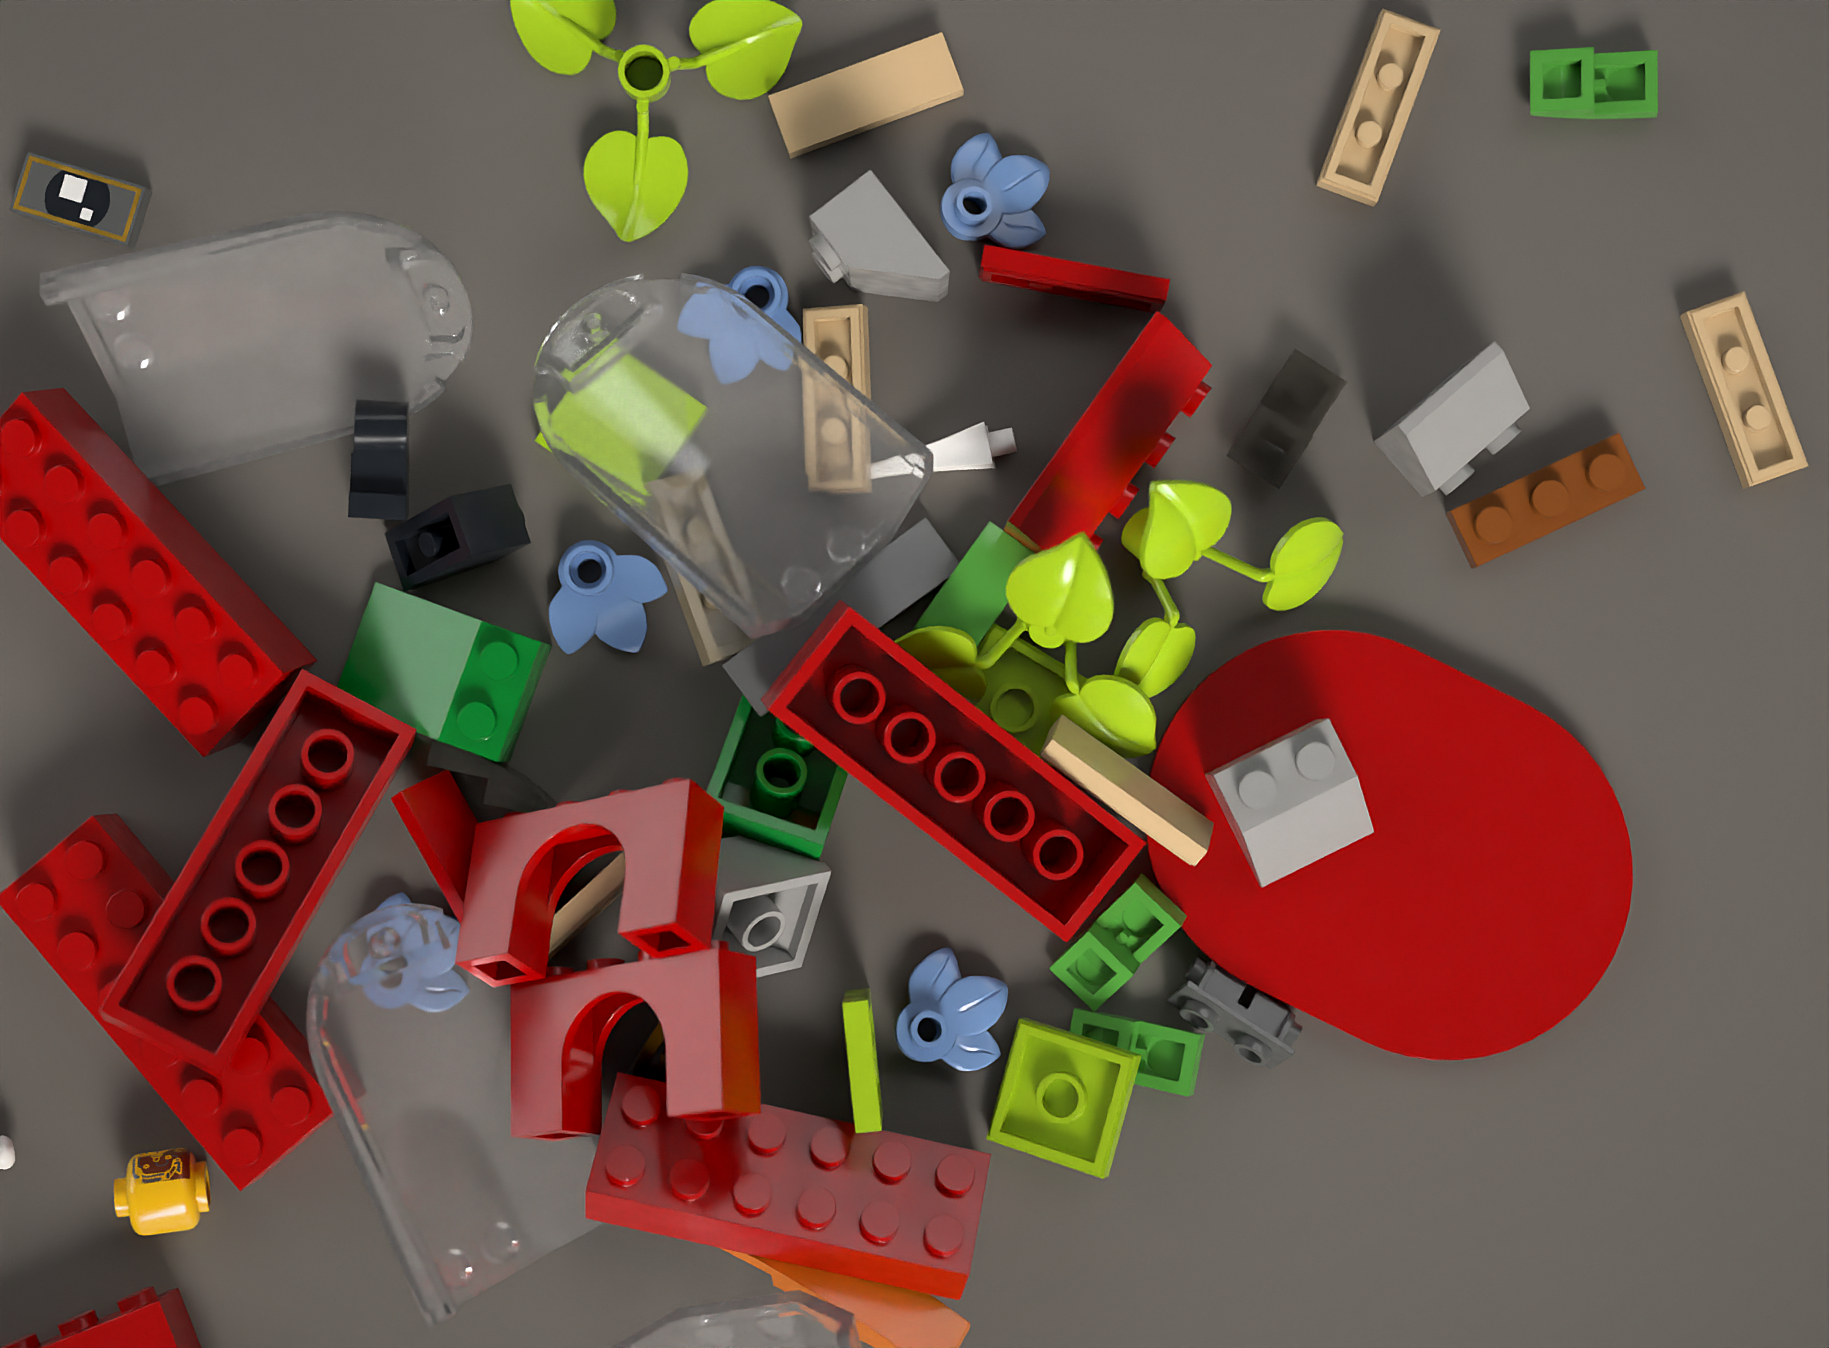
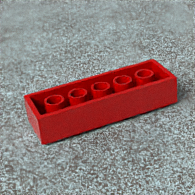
(139, 574)
(952, 771)
(259, 875)
(85, 916)
(791, 1189)

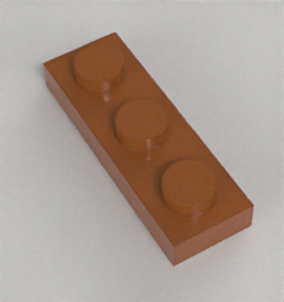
(1545, 500)

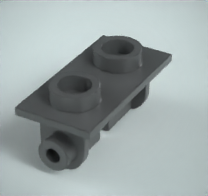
(1259, 1032)

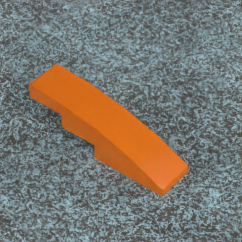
(883, 1313)

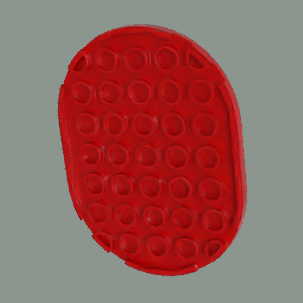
(1487, 867)

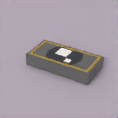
(80, 200)

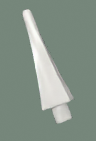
(972, 448)

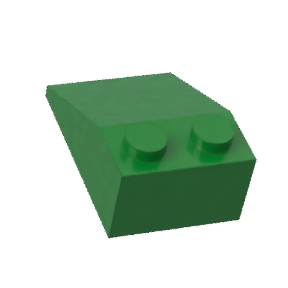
(444, 672)
(775, 784)

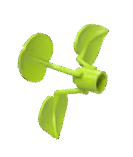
(641, 178)
(1177, 530)
(1059, 600)

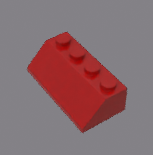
(1114, 439)

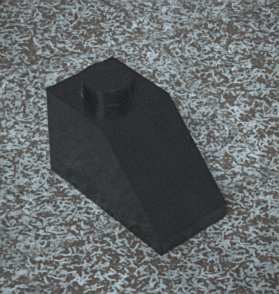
(457, 536)

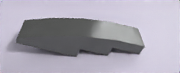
(878, 592)

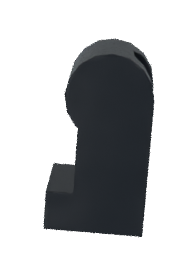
(380, 461)

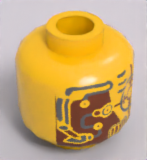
(163, 1191)

